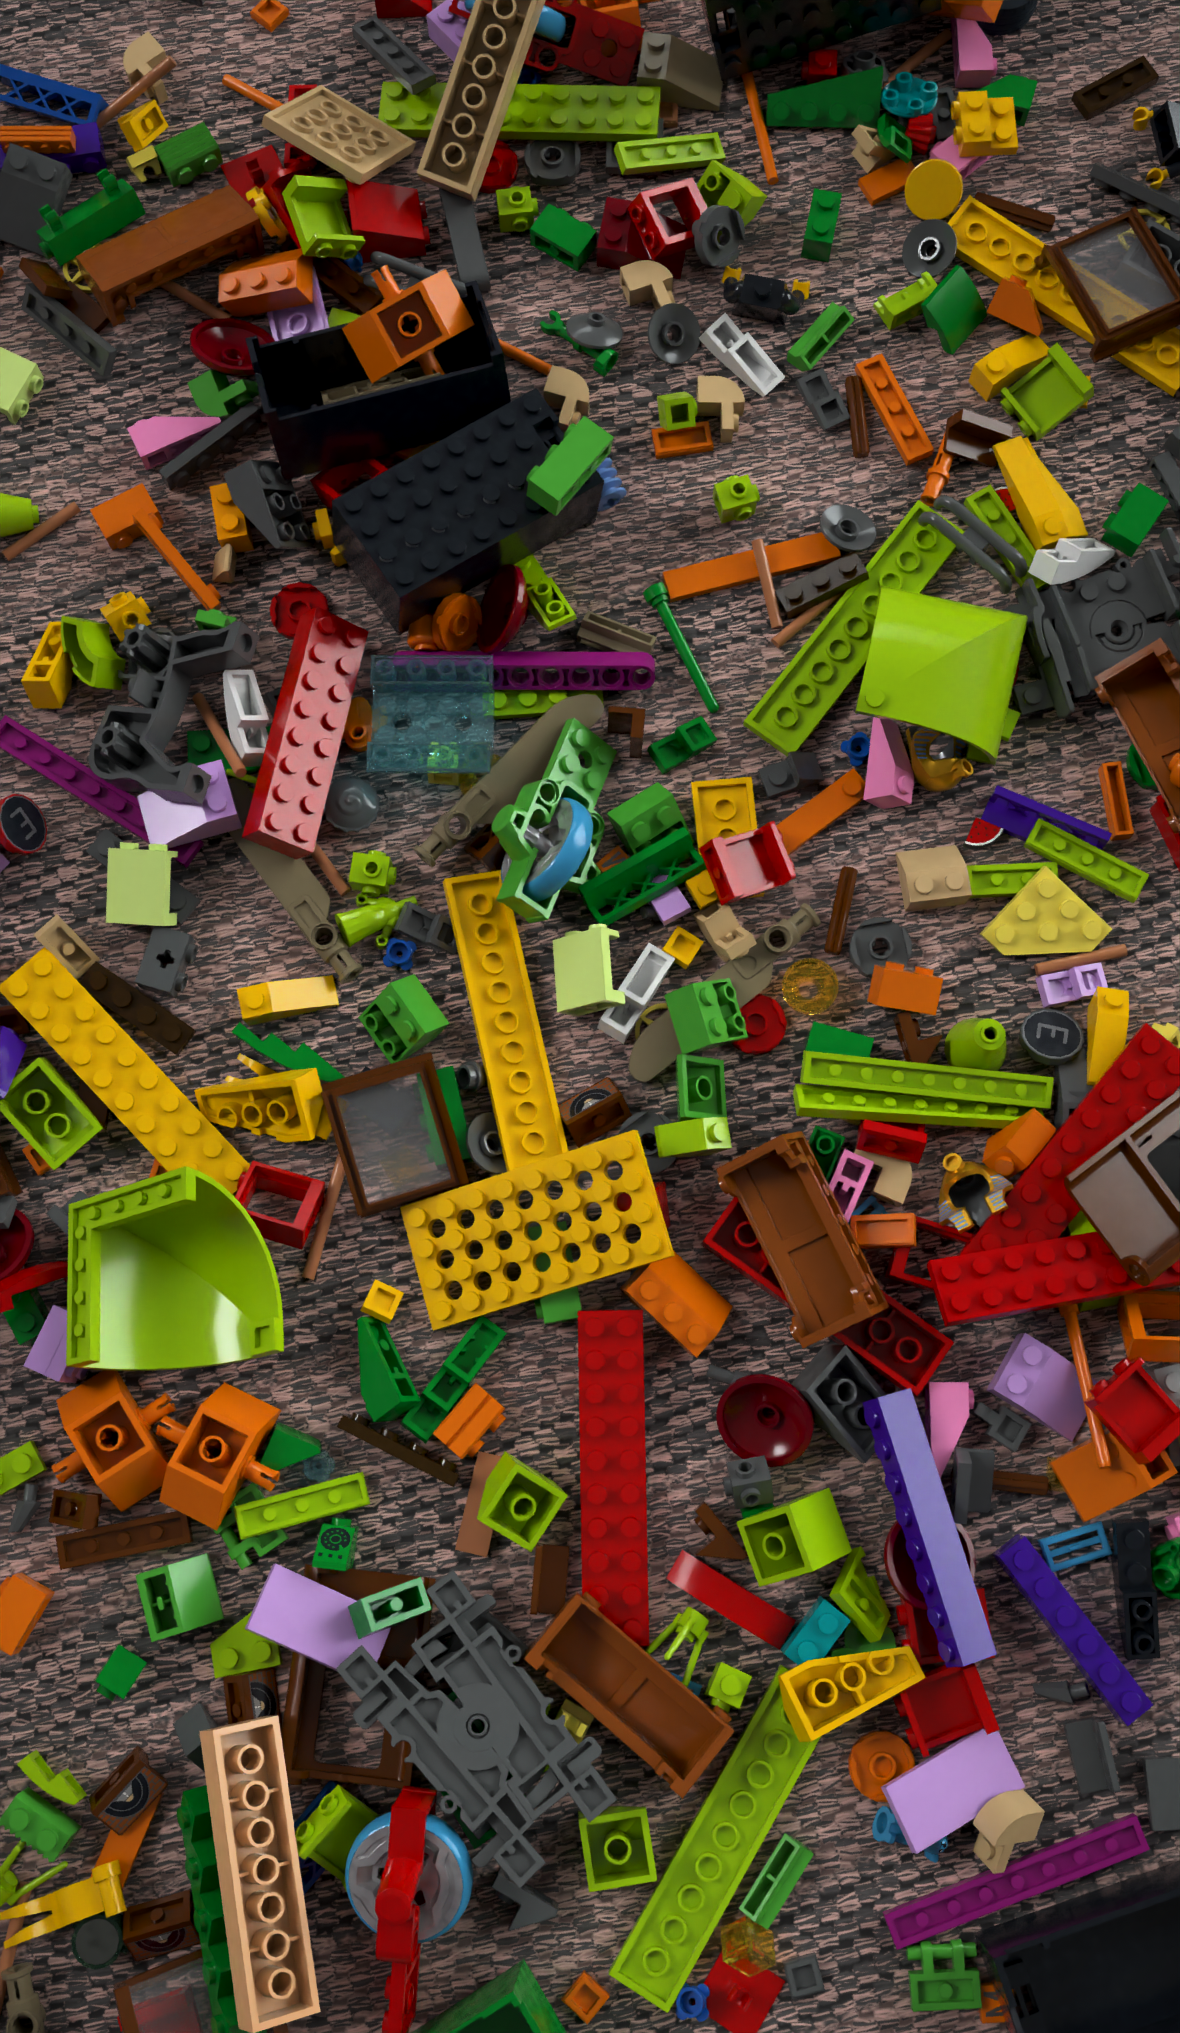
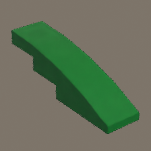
(282, 1055)
(453, 1378)

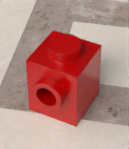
(819, 66)

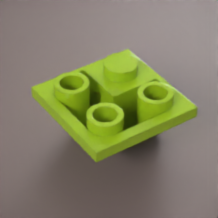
(728, 188)

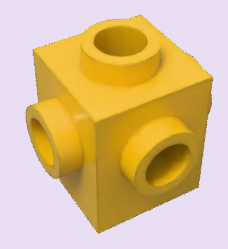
(125, 612)

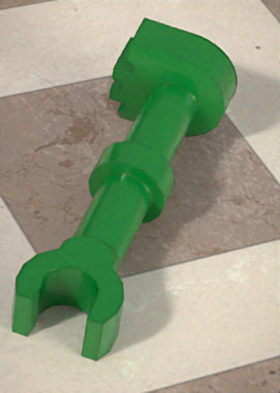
(604, 358)

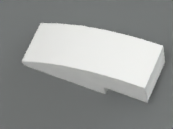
(741, 355)
(1069, 559)
(245, 715)
(639, 990)

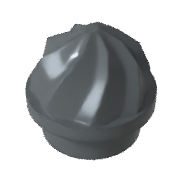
(471, 1077)

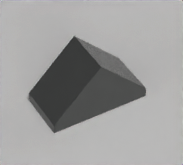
(188, 1732)

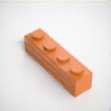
(39, 138)
(1115, 801)

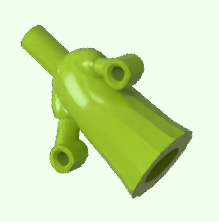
(368, 919)

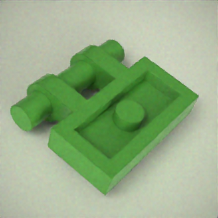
(262, 1543)
(943, 1988)

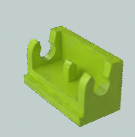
(905, 303)

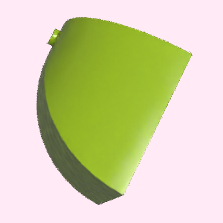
(942, 667)
(169, 1278)

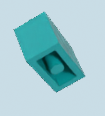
(815, 1633)

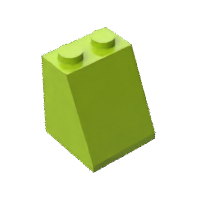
(794, 1537)

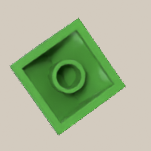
(700, 1087)

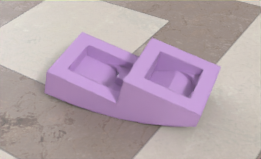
(670, 904)
(1070, 985)

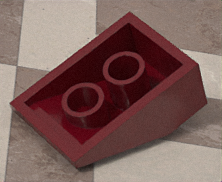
(622, 244)

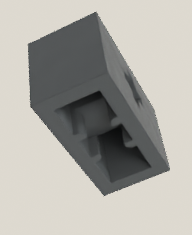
(163, 946)

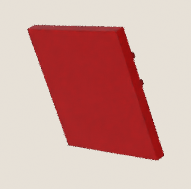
(251, 171)
(739, 2000)

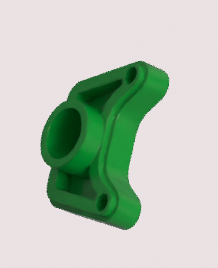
(1166, 1567)

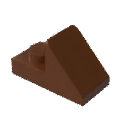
(908, 1033)
(75, 1509)
(723, 1543)

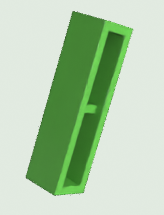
(820, 337)
(776, 1881)

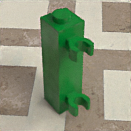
(89, 221)

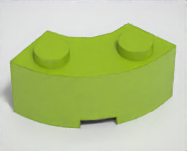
(91, 652)

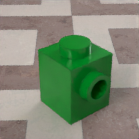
(119, 1673)

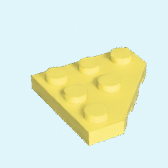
(1045, 920)

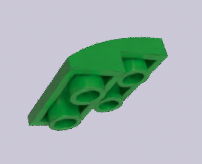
(954, 309)

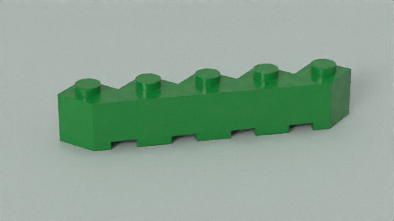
(208, 1915)

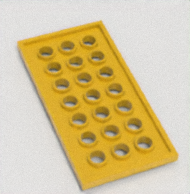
(562, 1273)

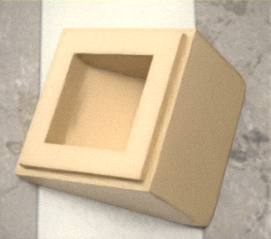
(225, 564)

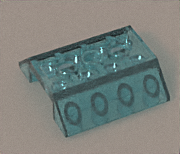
(434, 696)

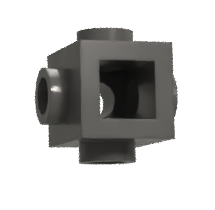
(748, 1482)

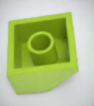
(519, 1501)
(617, 1848)

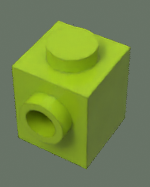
(677, 410)
(727, 1687)

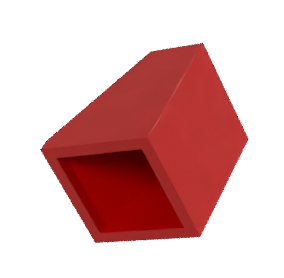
(388, 219)

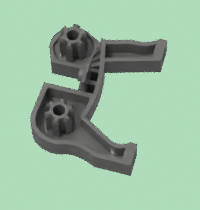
(159, 676)

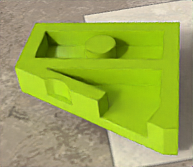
(860, 1597)
(243, 1651)

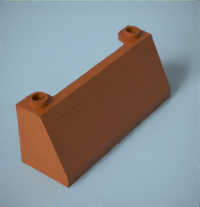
(169, 249)
(1147, 702)
(803, 1237)
(630, 1692)

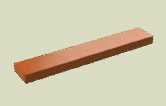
(742, 567)

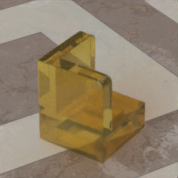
(747, 1946)

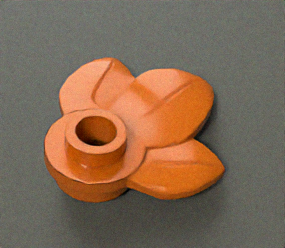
(358, 721)

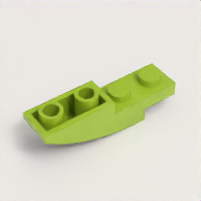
(544, 597)

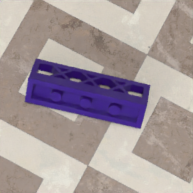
(1019, 814)

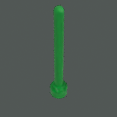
(658, 597)

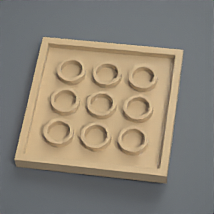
(339, 134)

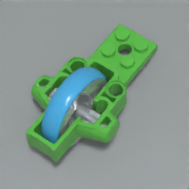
(551, 837)

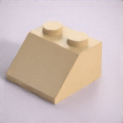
(933, 878)

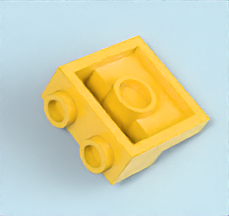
(984, 125)

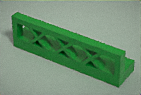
(638, 873)

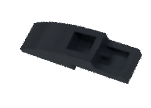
(1134, 1590)

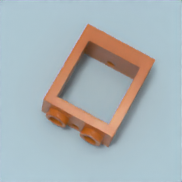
(1149, 1306)

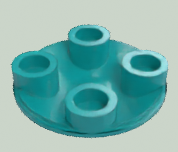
(909, 96)

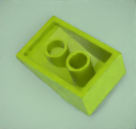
(49, 1113)

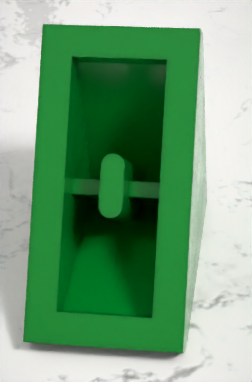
(289, 1447)

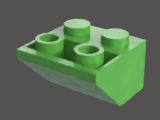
(647, 818)
(706, 1015)
(403, 1019)
(179, 1597)

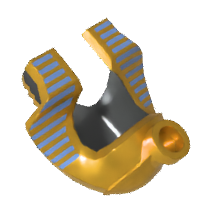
(939, 771)
(970, 1193)

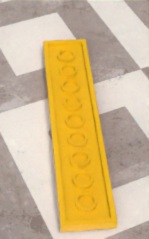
(1004, 249)
(505, 1020)
(120, 1071)

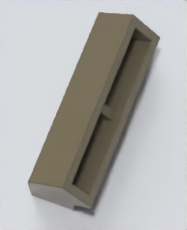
(613, 636)

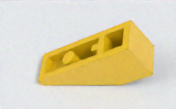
(1007, 365)
(49, 671)
(286, 998)
(1105, 1029)

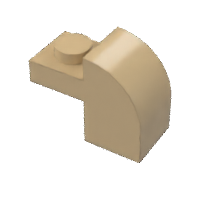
(142, 57)
(647, 281)
(569, 393)
(720, 398)
(724, 932)
(892, 1178)
(1003, 1822)

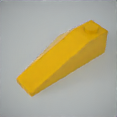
(1039, 499)
(271, 1104)
(839, 1688)

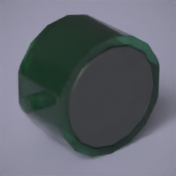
(98, 1940)

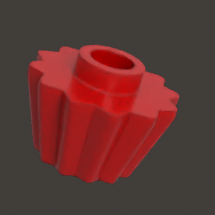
(921, 132)

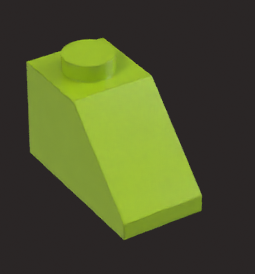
(693, 1137)

